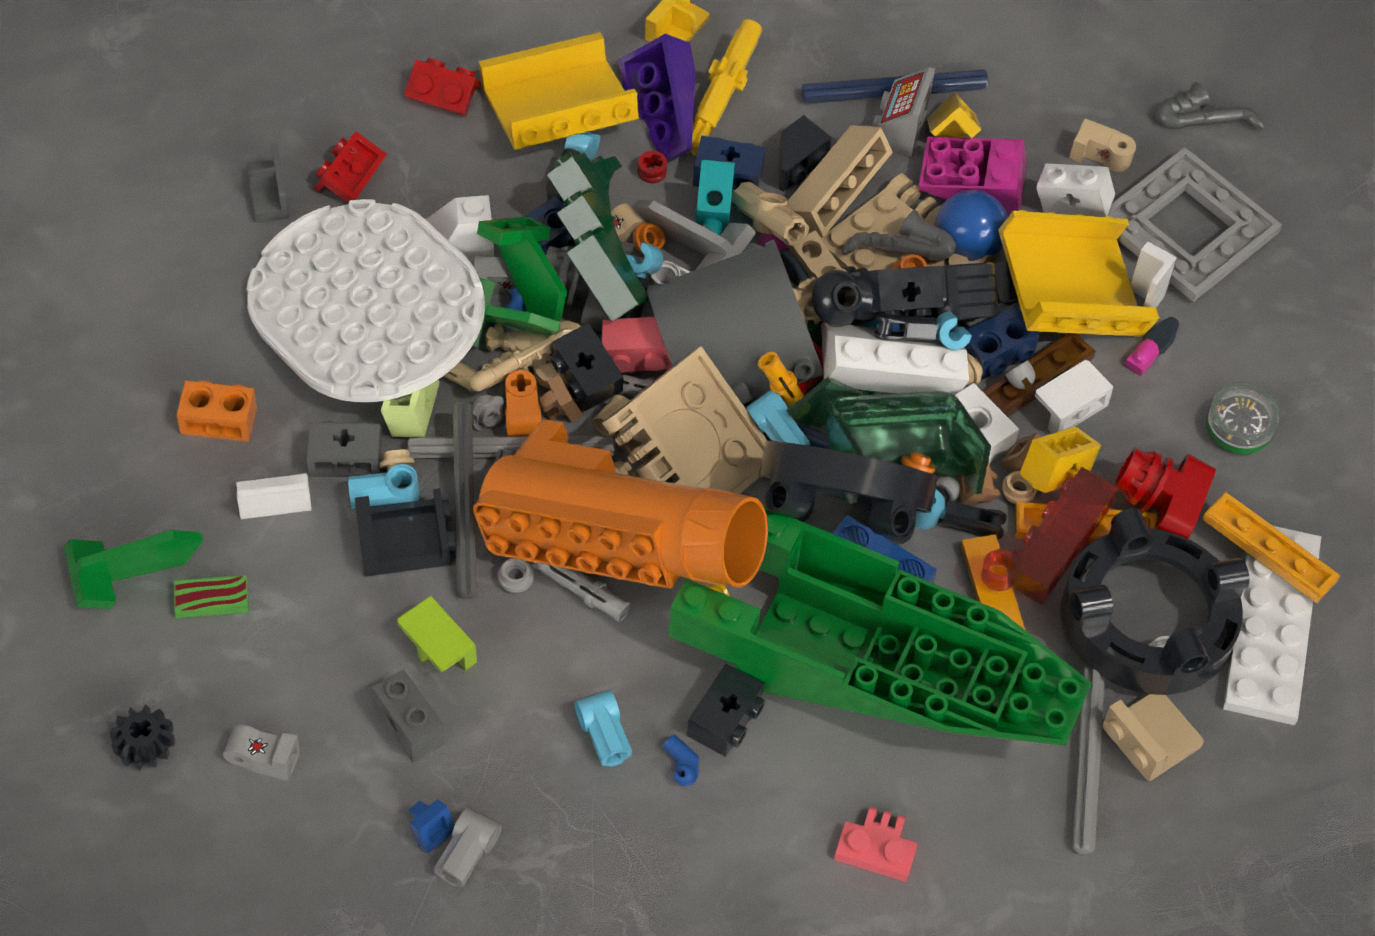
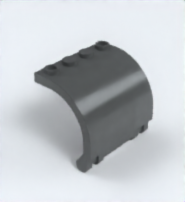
(737, 316)

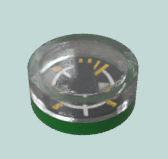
(1242, 418)

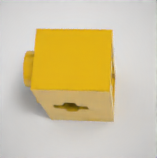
(1057, 457)

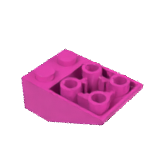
(975, 164)

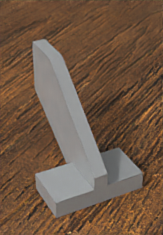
(694, 236)

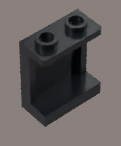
(404, 535)

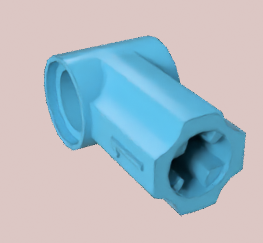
(772, 418)
(383, 487)
(601, 719)

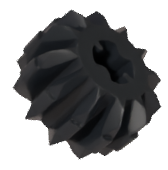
(142, 737)

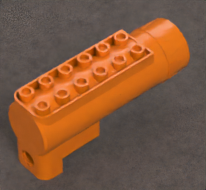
(576, 513)

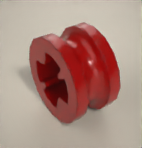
(648, 159)

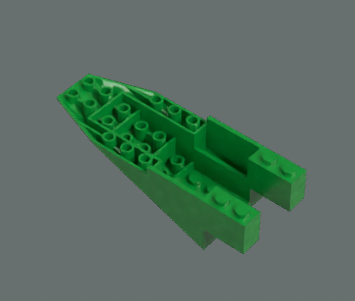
(883, 643)

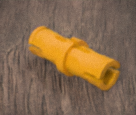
(774, 369)

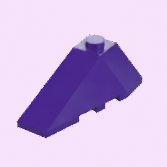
(665, 91)

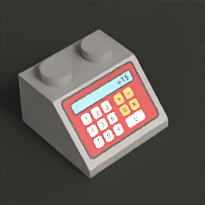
(905, 110)

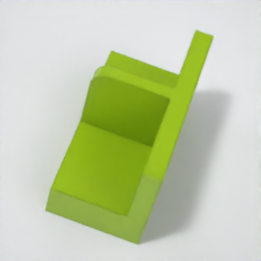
(437, 636)

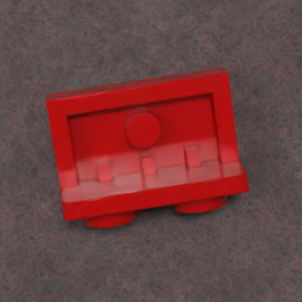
(442, 87)

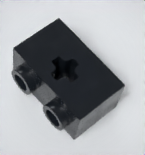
(585, 349)
(725, 710)

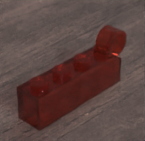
(1056, 541)

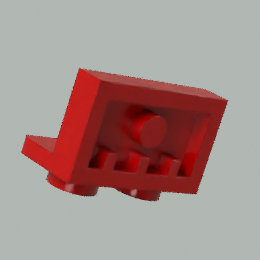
(351, 168)

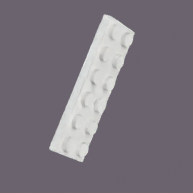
(1272, 642)

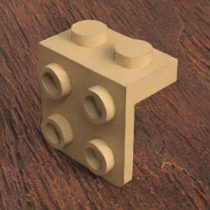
(1152, 734)

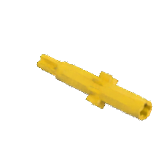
(724, 79)

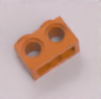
(217, 417)

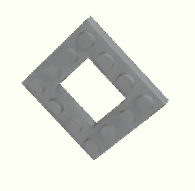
(1248, 222)

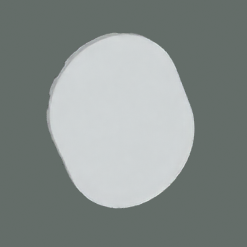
(366, 301)

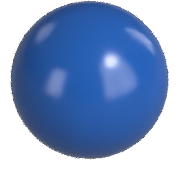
(973, 222)

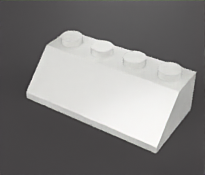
(891, 366)

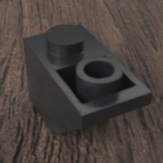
(800, 151)

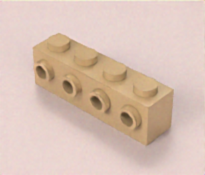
(840, 177)

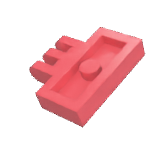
(877, 846)

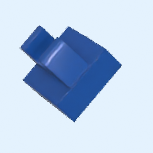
(431, 824)

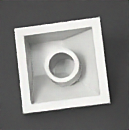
(459, 225)

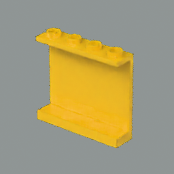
(556, 91)
(1072, 274)

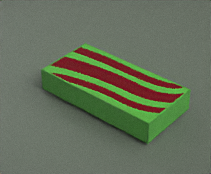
(211, 596)

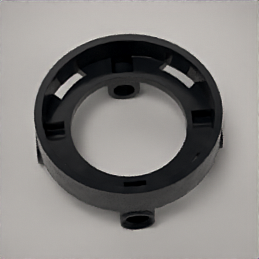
(803, 471)
(1187, 657)

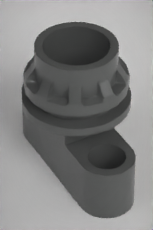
(576, 285)

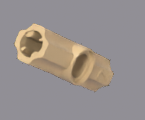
(770, 213)

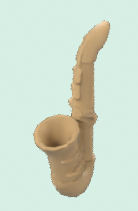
(508, 362)

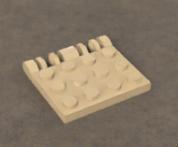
(886, 215)
(693, 428)

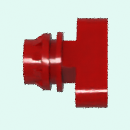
(1173, 492)

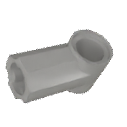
(471, 838)

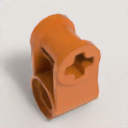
(521, 404)

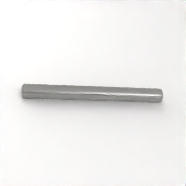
(488, 446)
(1088, 765)

